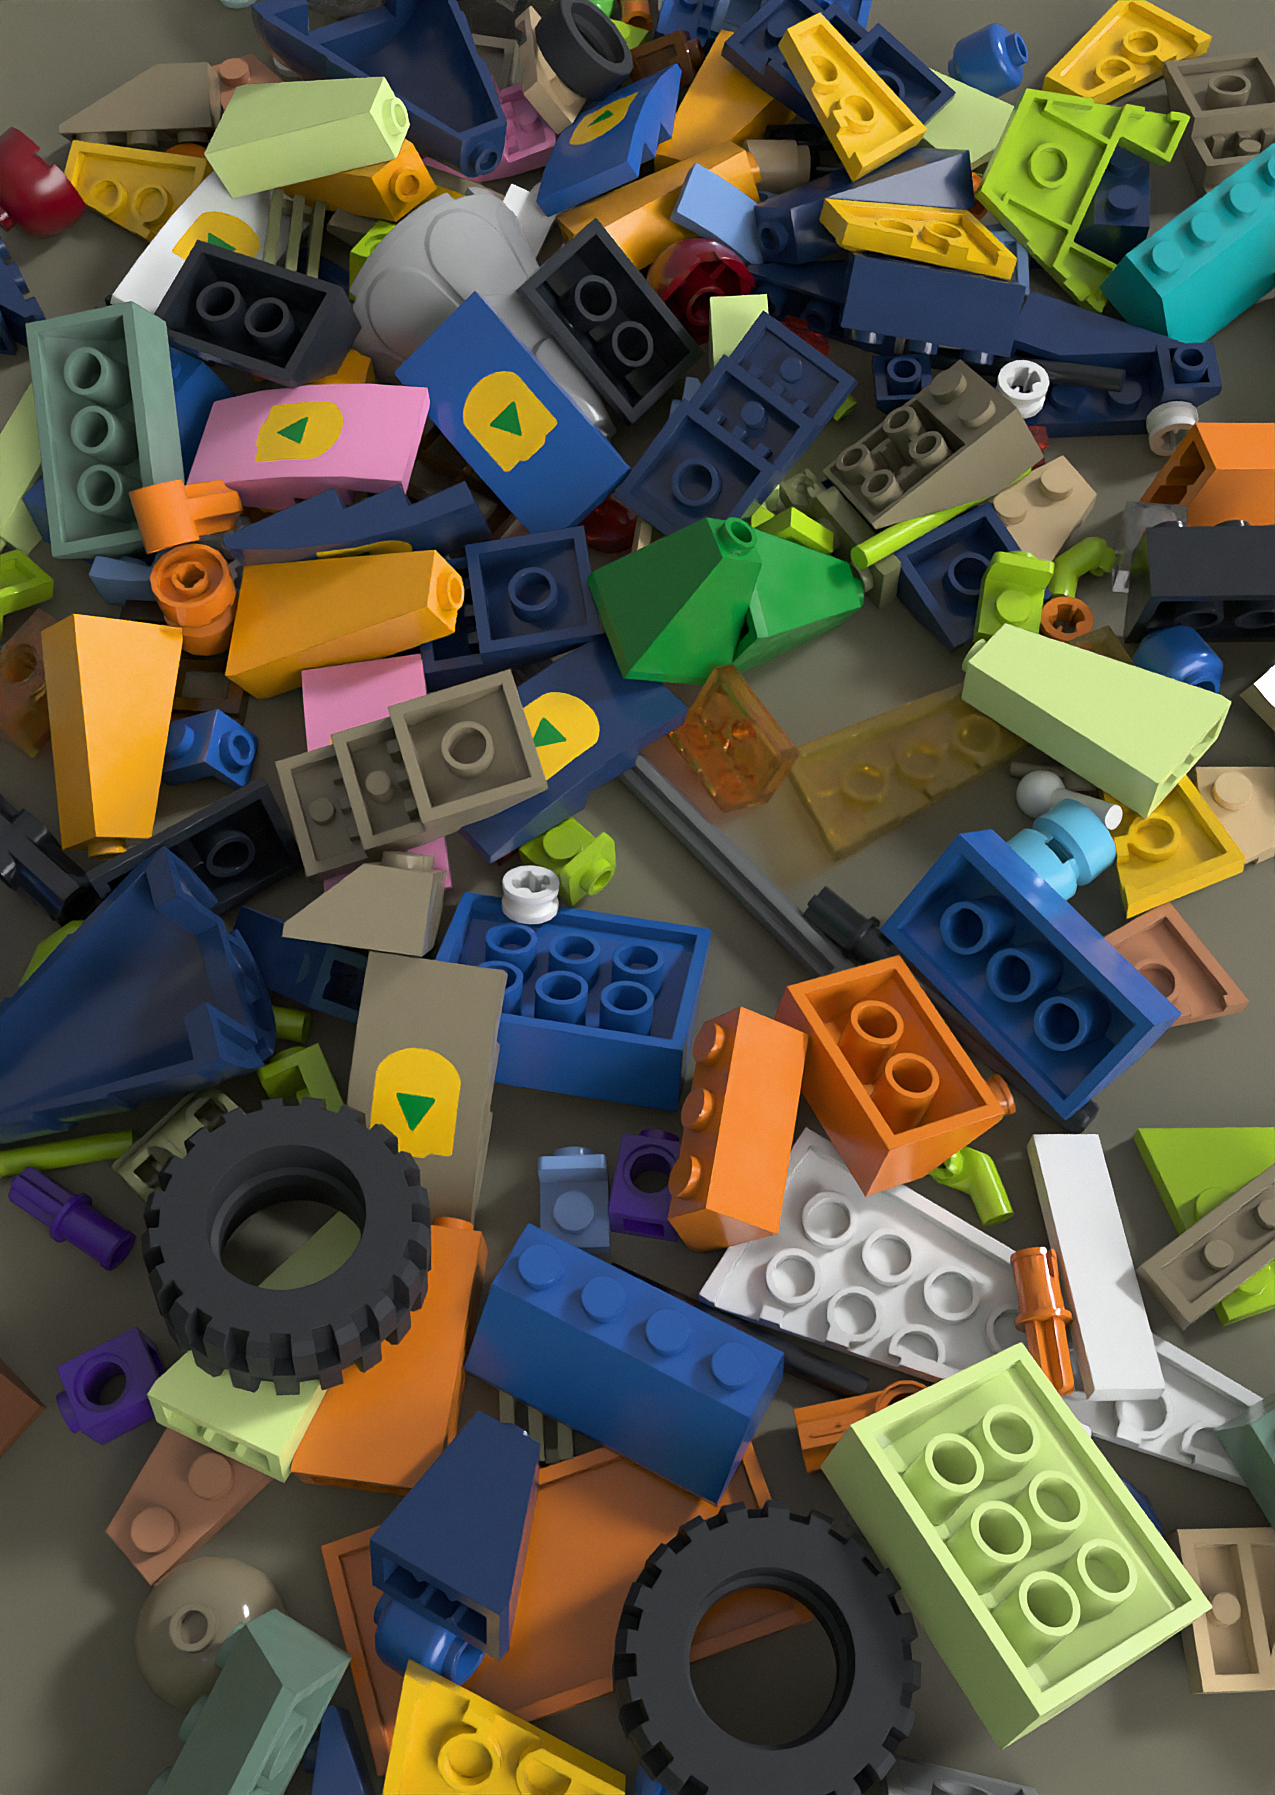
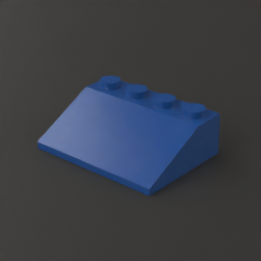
(588, 999)

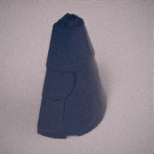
(422, 54)
(133, 1008)

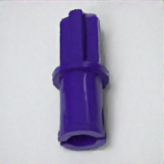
(71, 1217)

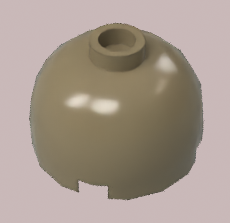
(189, 1620)

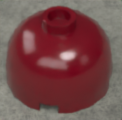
(32, 193)
(691, 274)

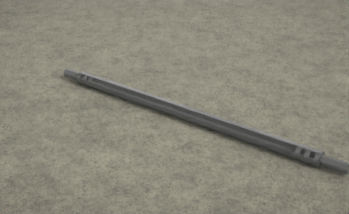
(725, 861)

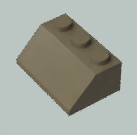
(378, 907)

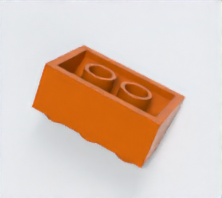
(886, 1073)
(737, 1131)

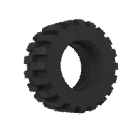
(273, 1160)
(847, 1596)

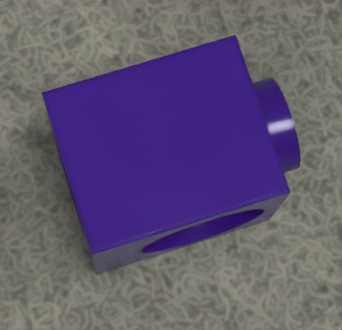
(631, 1209)
(85, 1375)

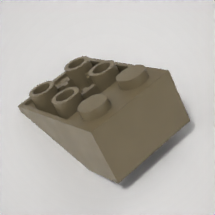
(936, 451)

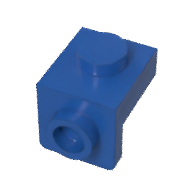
(209, 747)

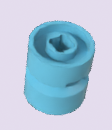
(1066, 846)

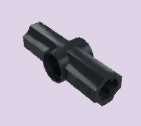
(40, 868)

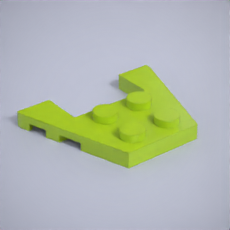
(1050, 171)

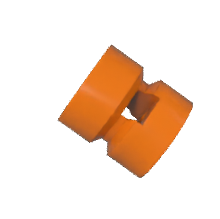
(197, 595)

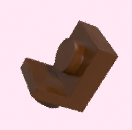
(666, 51)

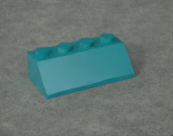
(1204, 261)

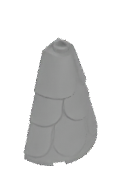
(434, 266)

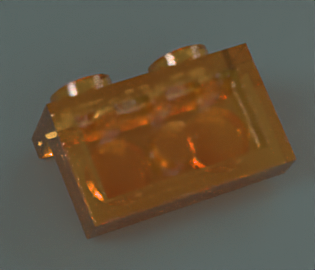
(733, 743)

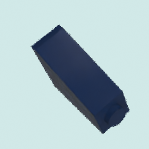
(465, 1534)

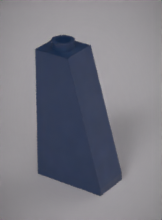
(919, 177)

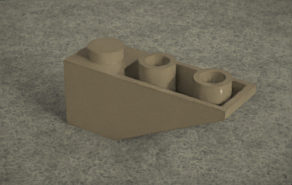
(154, 106)

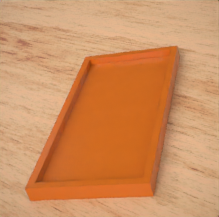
(585, 1549)

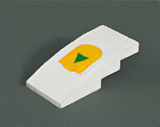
(209, 217)

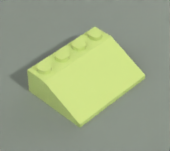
(1011, 1540)

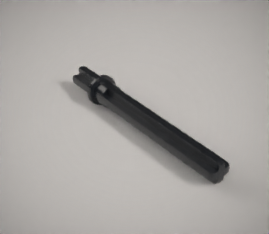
(868, 944)

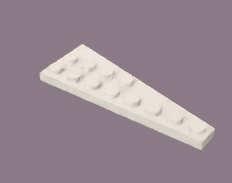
(934, 1296)

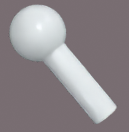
(1044, 789)

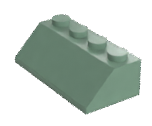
(102, 424)
(259, 1711)

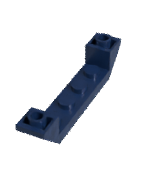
(1175, 374)

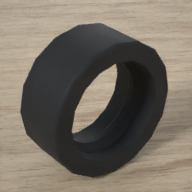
(584, 48)

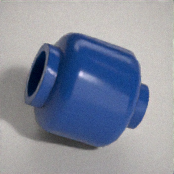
(989, 60)
(1182, 656)
(409, 1635)

